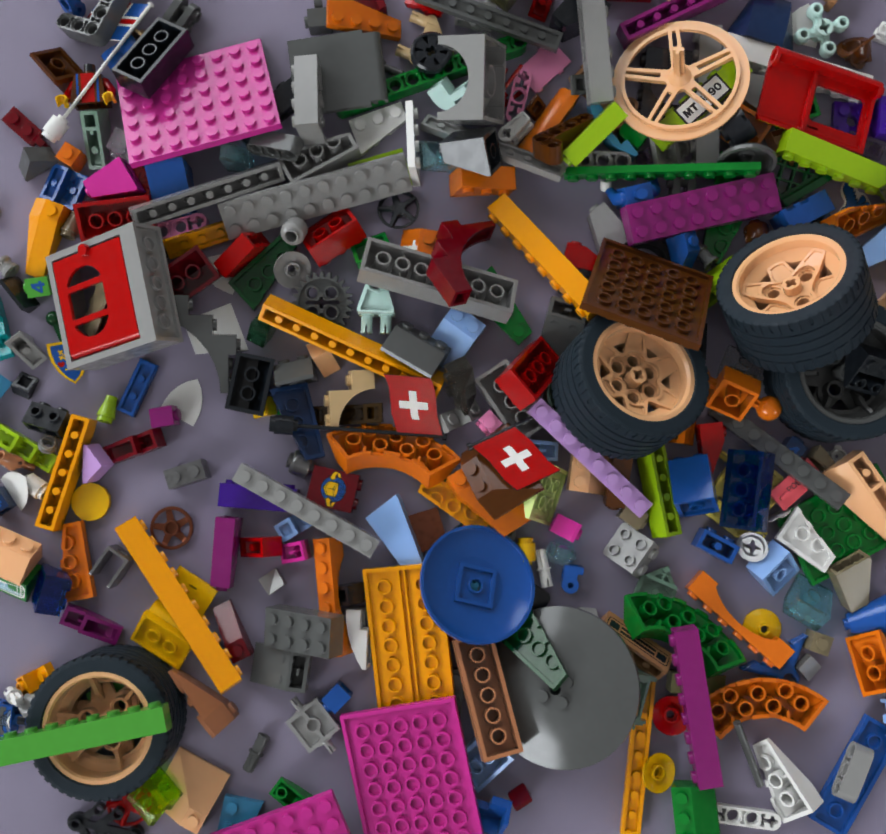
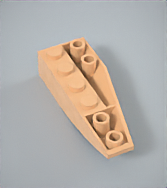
(867, 488)

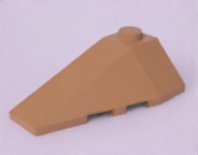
(213, 708)

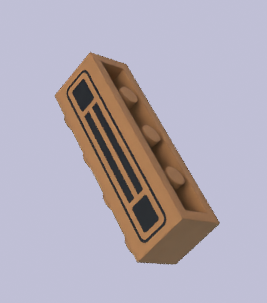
(646, 653)

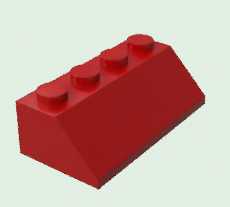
(105, 214)

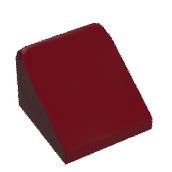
(520, 796)

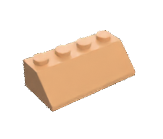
(582, 480)
(17, 556)

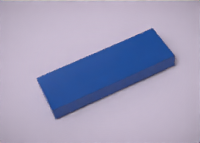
(137, 387)

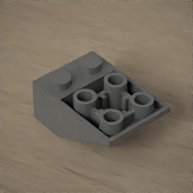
(561, 324)
(281, 669)

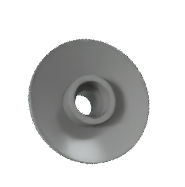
(291, 278)

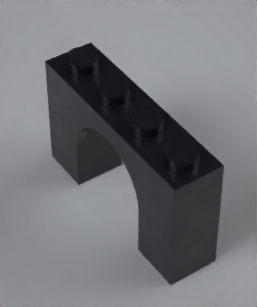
(654, 59)

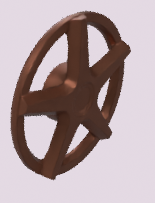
(172, 527)

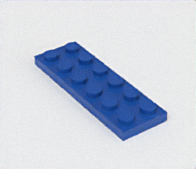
(840, 814)

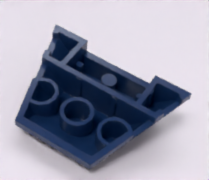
(766, 22)

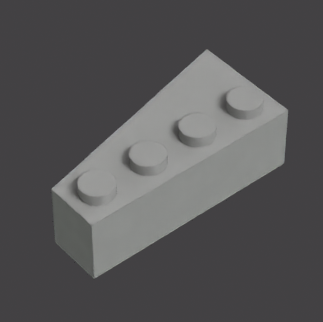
(322, 157)

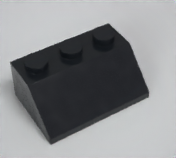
(250, 384)

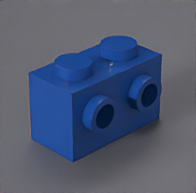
(714, 545)

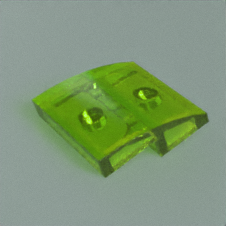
(155, 797)

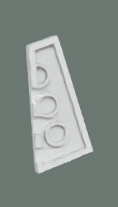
(412, 132)

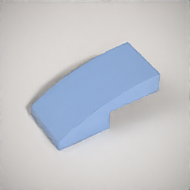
(291, 527)

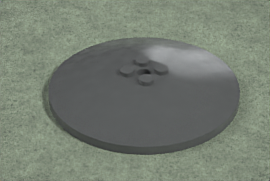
(594, 703)

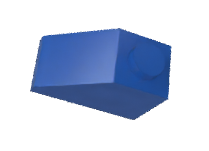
(684, 248)

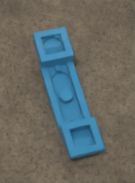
(611, 141)

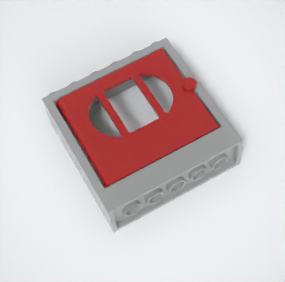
(136, 294)

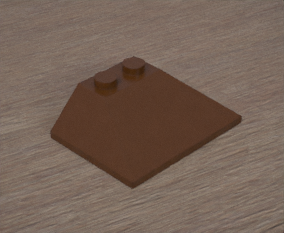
(490, 488)

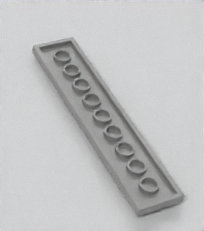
(316, 195)

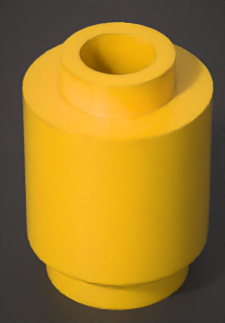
(528, 547)

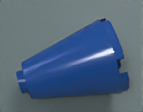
(867, 618)

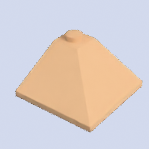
(200, 785)

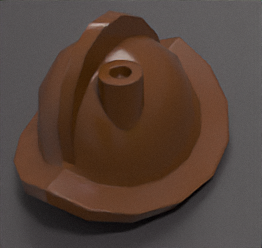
(856, 51)

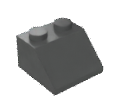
(295, 372)

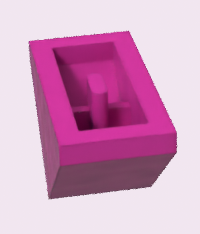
(295, 551)

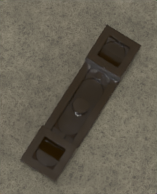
(354, 414)

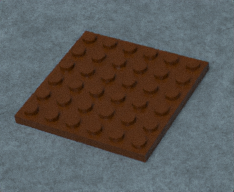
(648, 294)

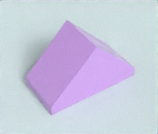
(95, 463)

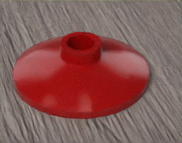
(668, 725)

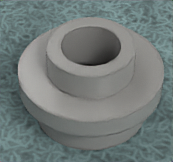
(47, 439)

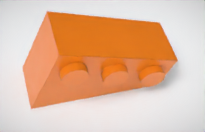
(468, 183)

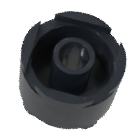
(738, 129)

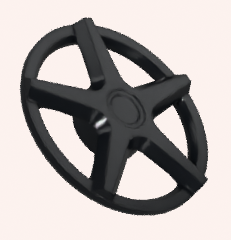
(399, 210)

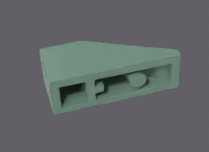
(96, 135)

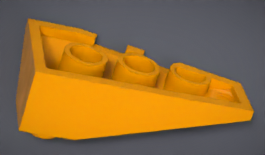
(44, 234)

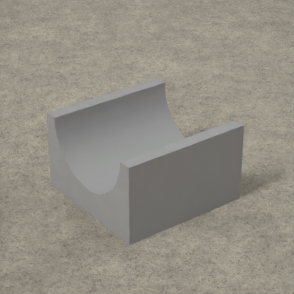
(485, 92)

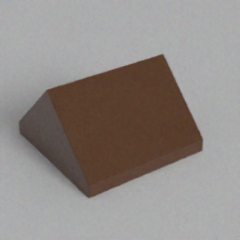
(57, 66)

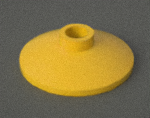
(762, 617)
(658, 772)

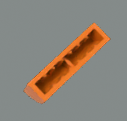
(553, 114)

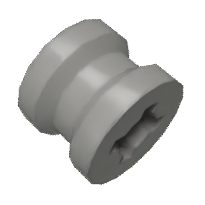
(7, 267)

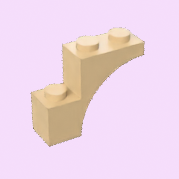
(336, 400)

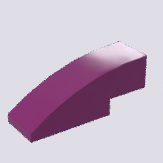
(91, 624)

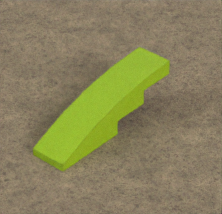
(26, 448)

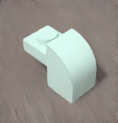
(445, 94)

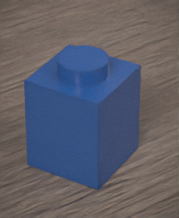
(336, 697)

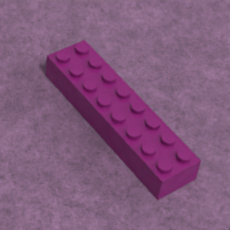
(700, 209)

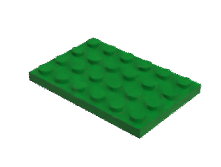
(840, 531)

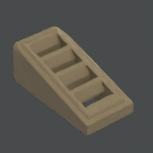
(820, 457)

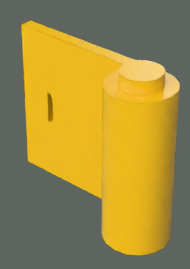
(202, 594)

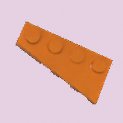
(352, 15)

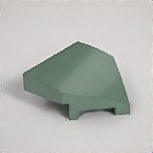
(657, 582)

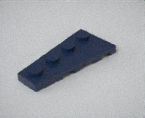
(296, 401)

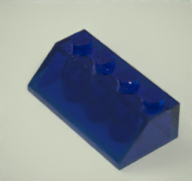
(747, 490)

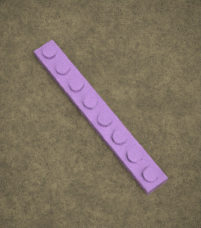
(593, 461)

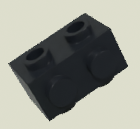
(46, 419)

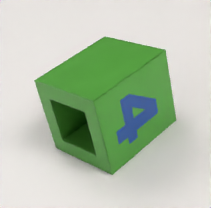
(37, 286)

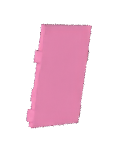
(545, 67)

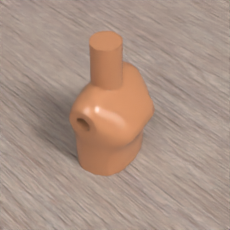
(14, 462)

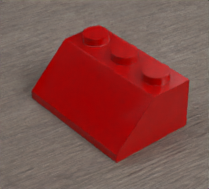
(333, 236)

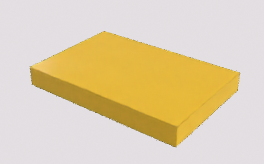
(161, 639)

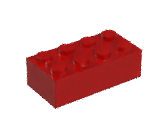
(528, 373)

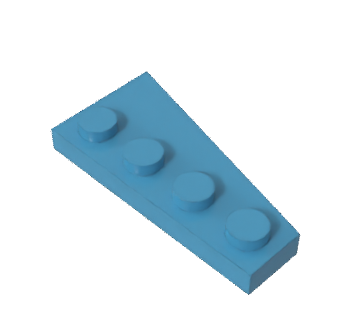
(238, 809)

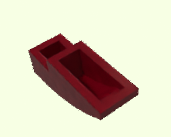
(135, 445)

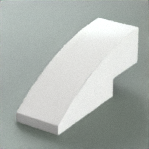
(359, 635)

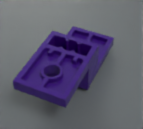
(844, 110)

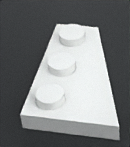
(376, 125)
(803, 540)

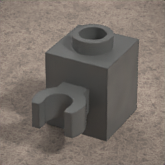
(316, 19)

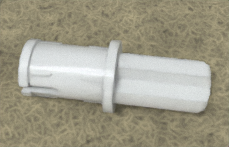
(543, 568)
(14, 696)

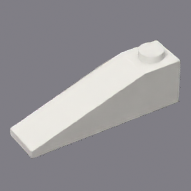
(790, 789)

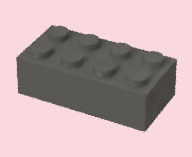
(304, 631)

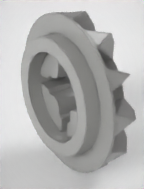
(745, 550)

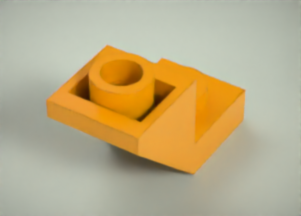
(31, 681)

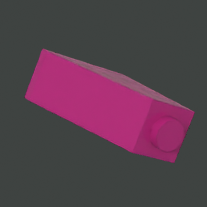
(113, 181)

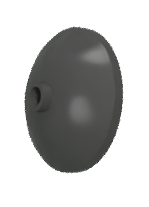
(750, 153)

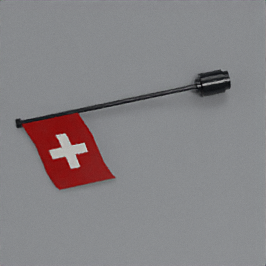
(411, 407)
(514, 456)

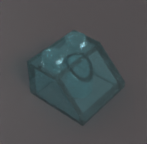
(808, 603)

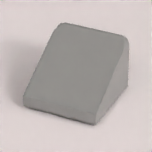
(807, 666)

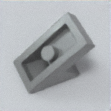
(26, 349)

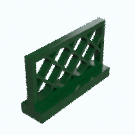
(800, 189)

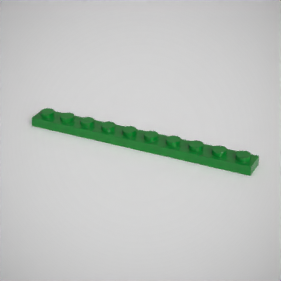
(665, 171)

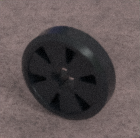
(429, 64)

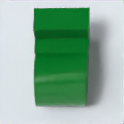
(627, 133)

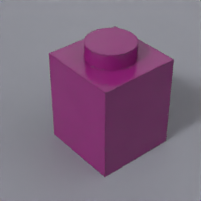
(165, 416)

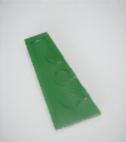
(516, 326)

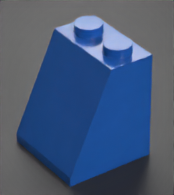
(169, 177)
(693, 485)

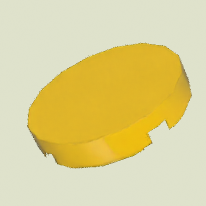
(91, 501)

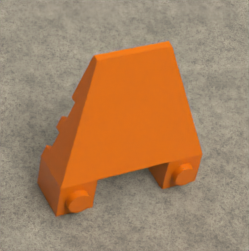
(462, 491)

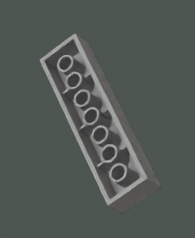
(405, 271)

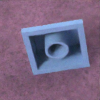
(774, 569)

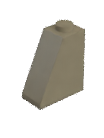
(852, 580)

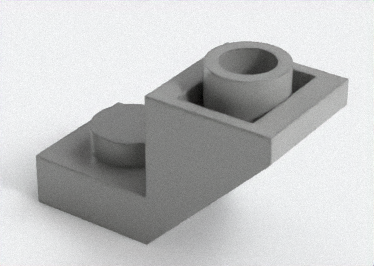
(455, 418)

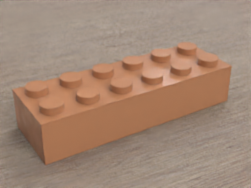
(487, 700)

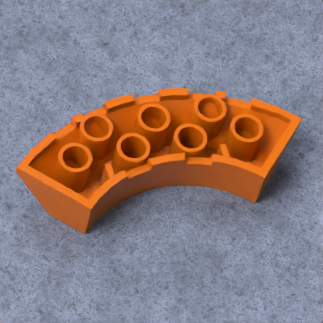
(412, 455)
(764, 699)

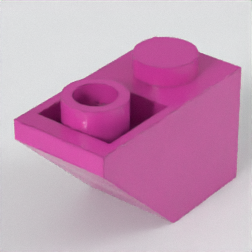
(566, 528)

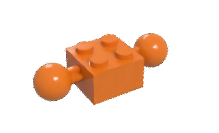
(736, 393)

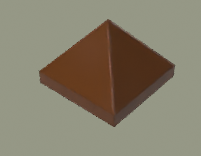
(535, 107)

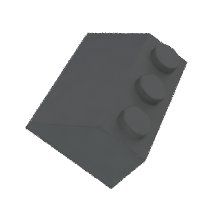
(416, 349)

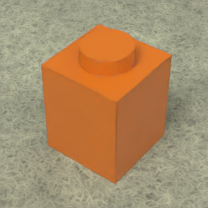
(71, 157)

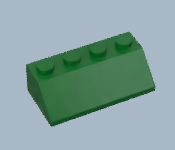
(694, 809)

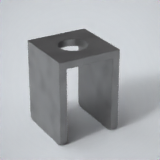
(124, 555)

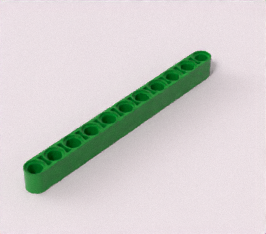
(424, 83)

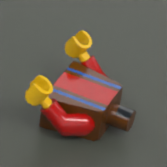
(98, 95)

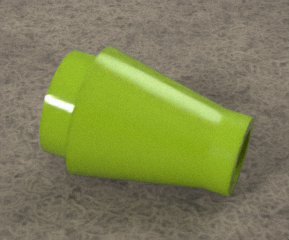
(107, 411)

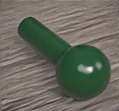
(51, 319)

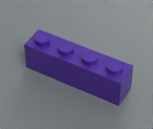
(237, 496)

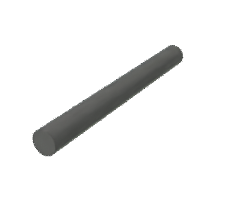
(748, 753)

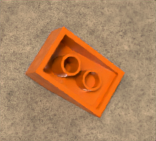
(869, 661)

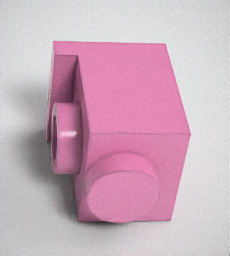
(488, 423)

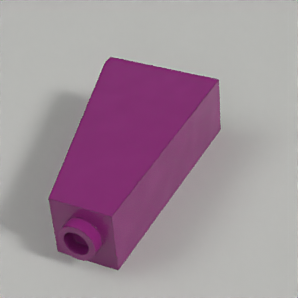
(225, 551)

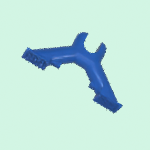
(789, 667)

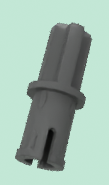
(256, 752)

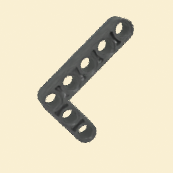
(100, 25)

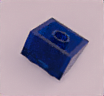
(50, 590)

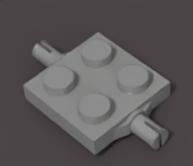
(313, 724)

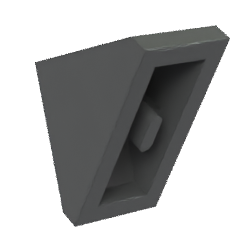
(36, 161)

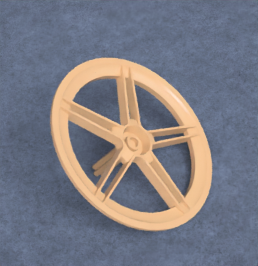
(681, 79)

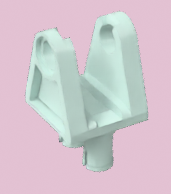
(375, 304)

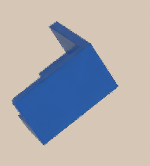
(494, 814)

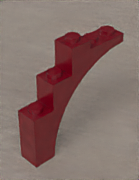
(446, 265)

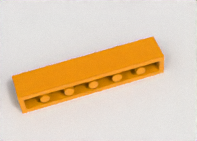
(65, 473)

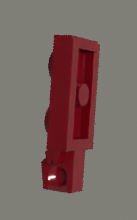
(24, 128)

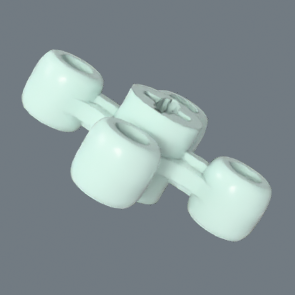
(821, 30)

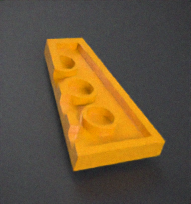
(444, 499)

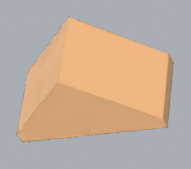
(324, 360)

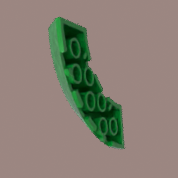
(654, 616)

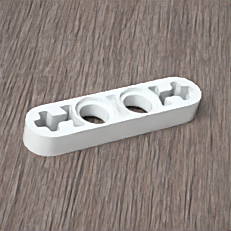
(741, 818)

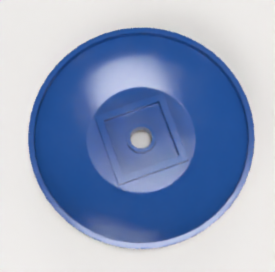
(503, 580)

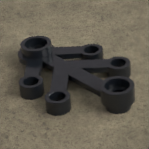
(100, 826)

